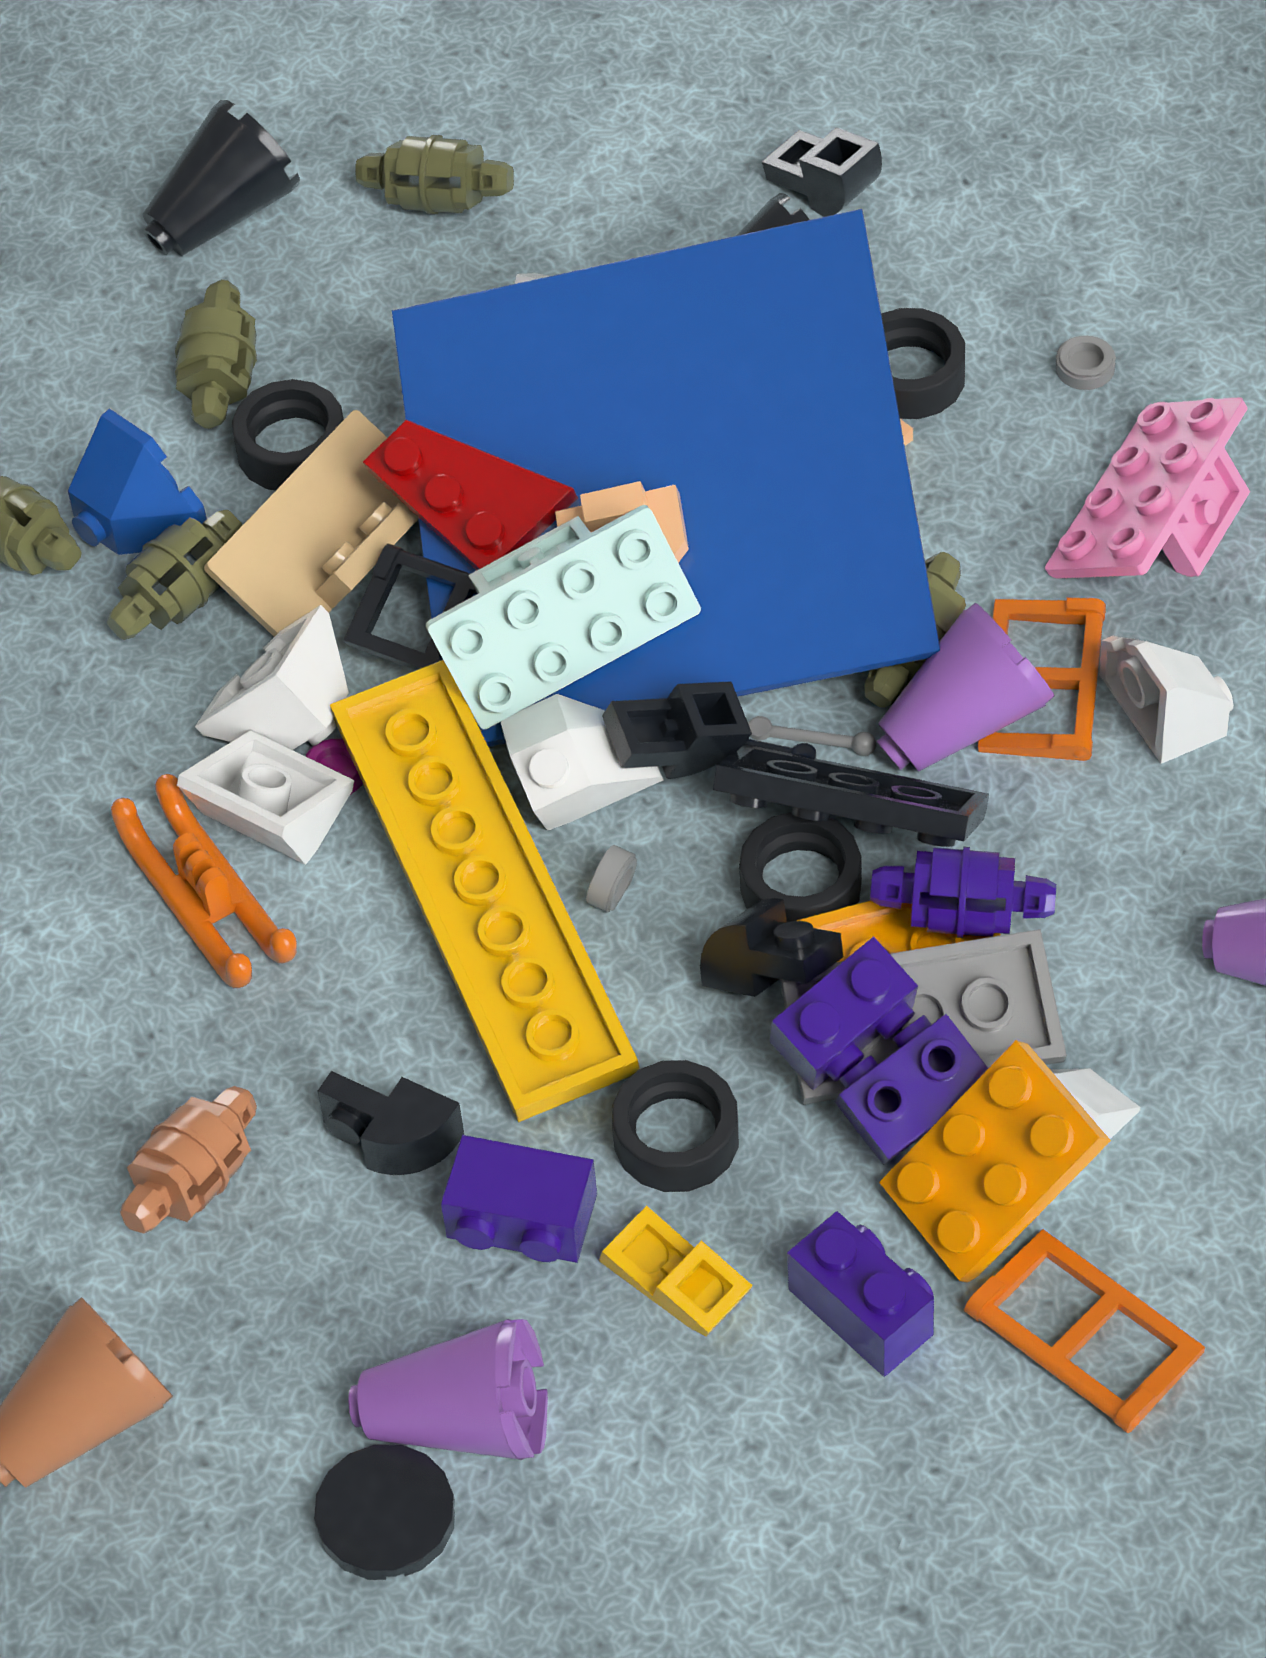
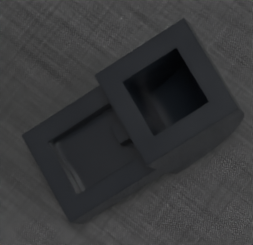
(825, 169)
(681, 732)
(763, 948)
(397, 1131)

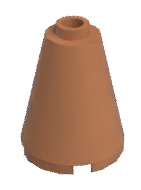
(73, 1397)

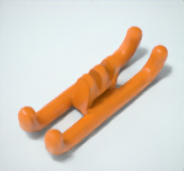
(205, 885)

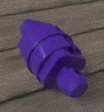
(963, 892)

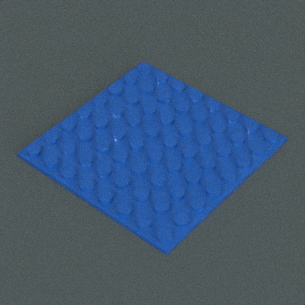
(750, 386)

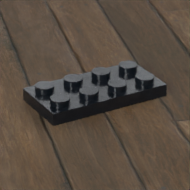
(869, 796)

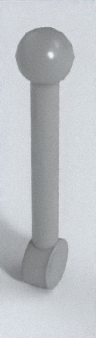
(861, 743)

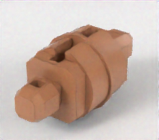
(188, 1159)

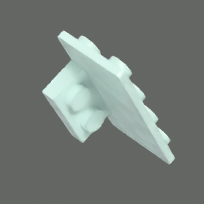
(561, 612)

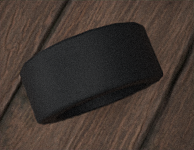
(934, 333)
(275, 403)
(790, 833)
(675, 1169)

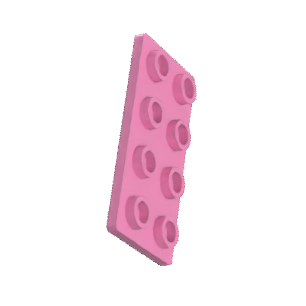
(1161, 491)

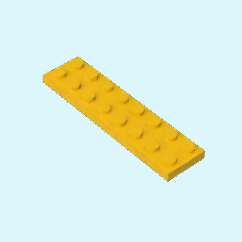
(484, 891)

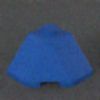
(124, 491)

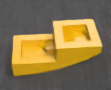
(680, 1278)

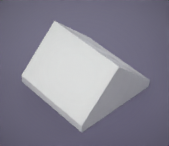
(268, 794)

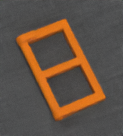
(1070, 611)
(1056, 1359)

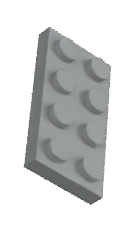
(988, 988)

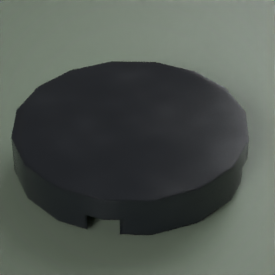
(384, 1511)

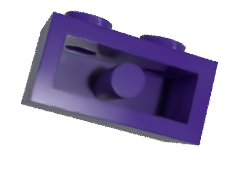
(844, 1014)
(910, 1089)
(519, 1199)
(861, 1292)

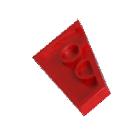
(465, 494)

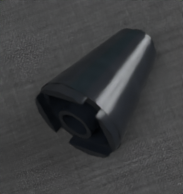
(217, 182)

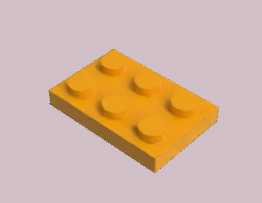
(994, 1161)

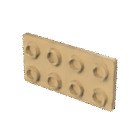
(313, 532)

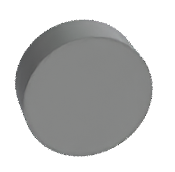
(1085, 362)
(611, 878)

